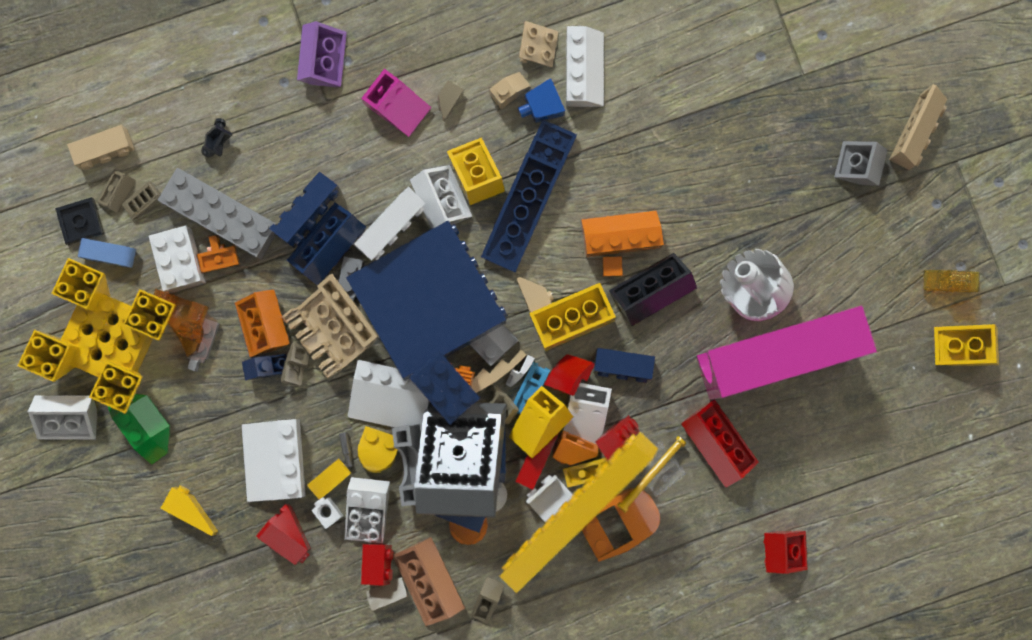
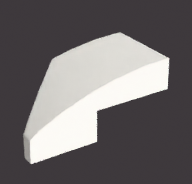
(516, 376)

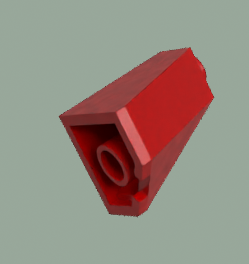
(286, 536)

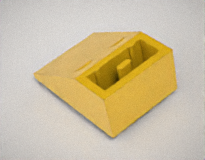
(539, 421)

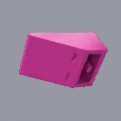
(395, 103)

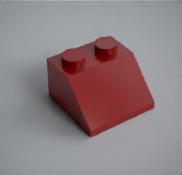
(785, 551)

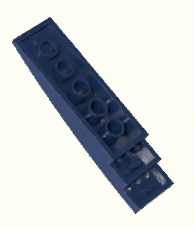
(528, 195)

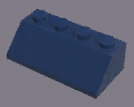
(326, 243)

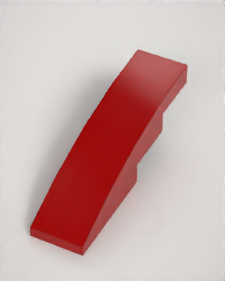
(533, 466)

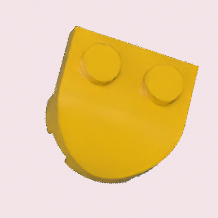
(376, 450)

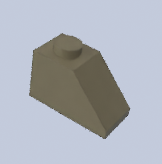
(487, 600)

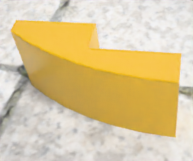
(329, 479)

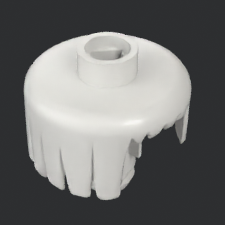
(757, 285)

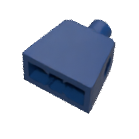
(542, 103)

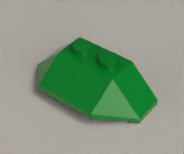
(144, 428)

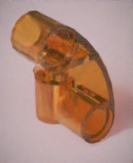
(186, 321)

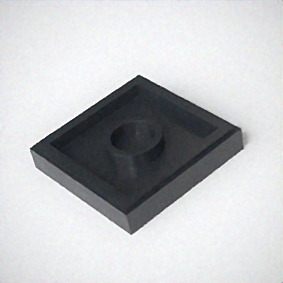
(79, 220)

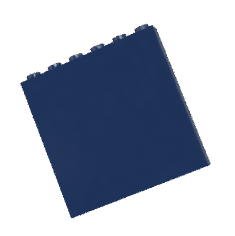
(427, 298)

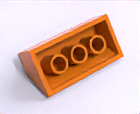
(622, 233)

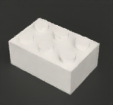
(176, 259)

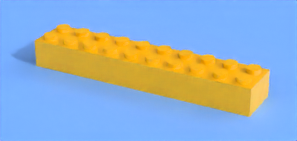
(578, 511)

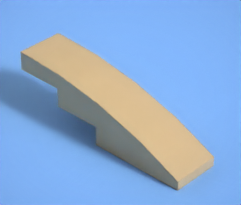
(486, 379)

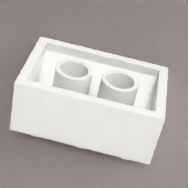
(441, 196)
(63, 417)

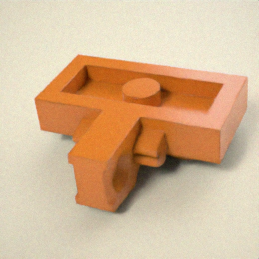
(217, 256)

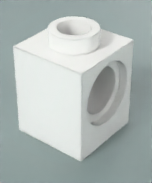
(335, 515)

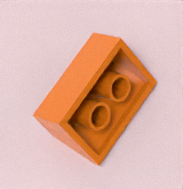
(262, 322)

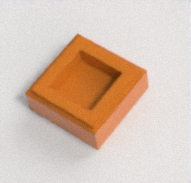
(612, 266)

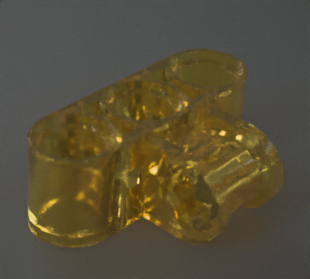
(951, 281)

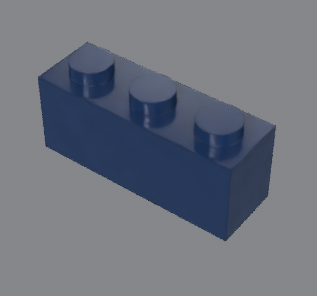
(624, 365)

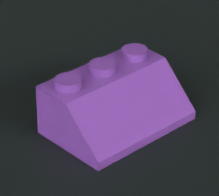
(321, 55)

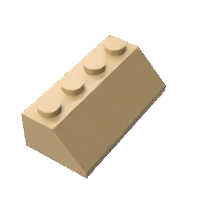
(919, 127)

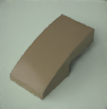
(294, 365)

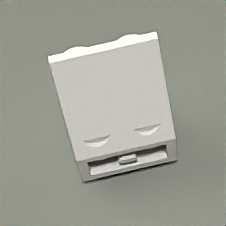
(589, 411)
(366, 510)

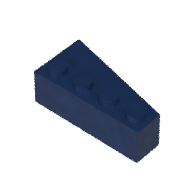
(306, 210)

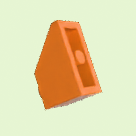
(573, 449)

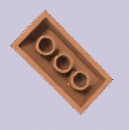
(428, 582)

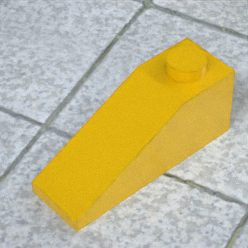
(580, 473)
(187, 508)

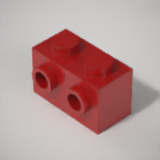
(376, 564)

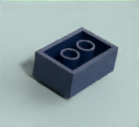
(444, 387)

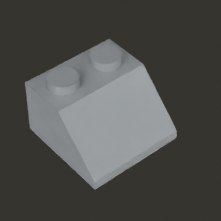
(861, 162)
(494, 344)

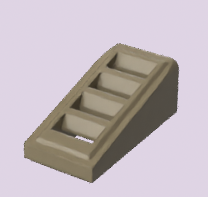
(150, 186)

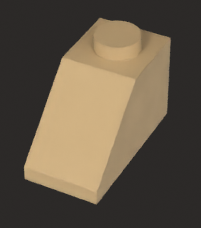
(509, 89)
(534, 294)

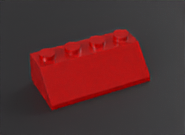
(720, 443)

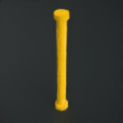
(679, 442)

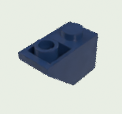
(263, 366)

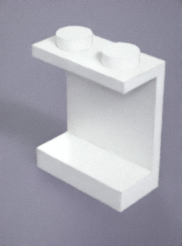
(548, 497)

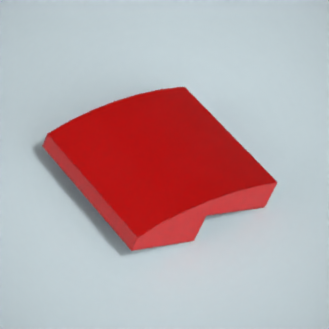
(569, 373)

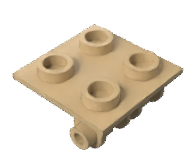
(538, 44)

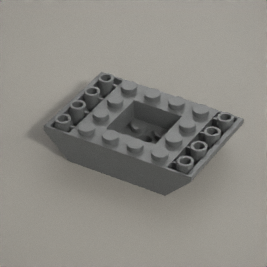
(465, 482)

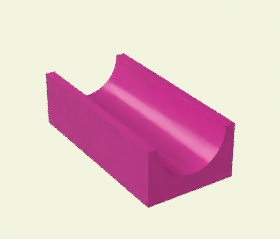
(786, 353)

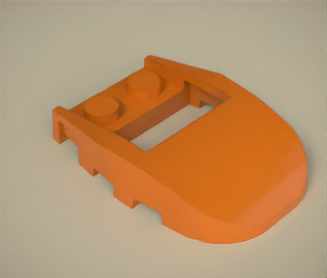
(640, 520)

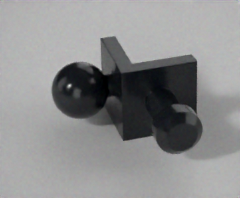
(215, 138)

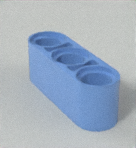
(106, 253)

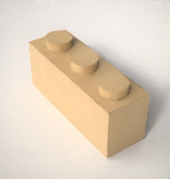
(101, 147)

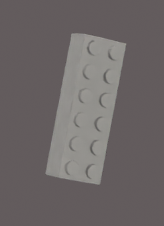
(218, 213)

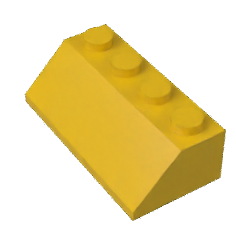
(572, 317)

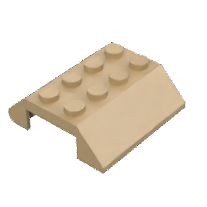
(333, 326)

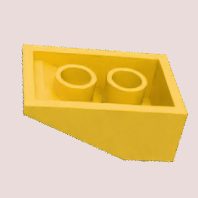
(476, 171)
(966, 345)

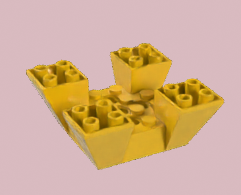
(117, 368)

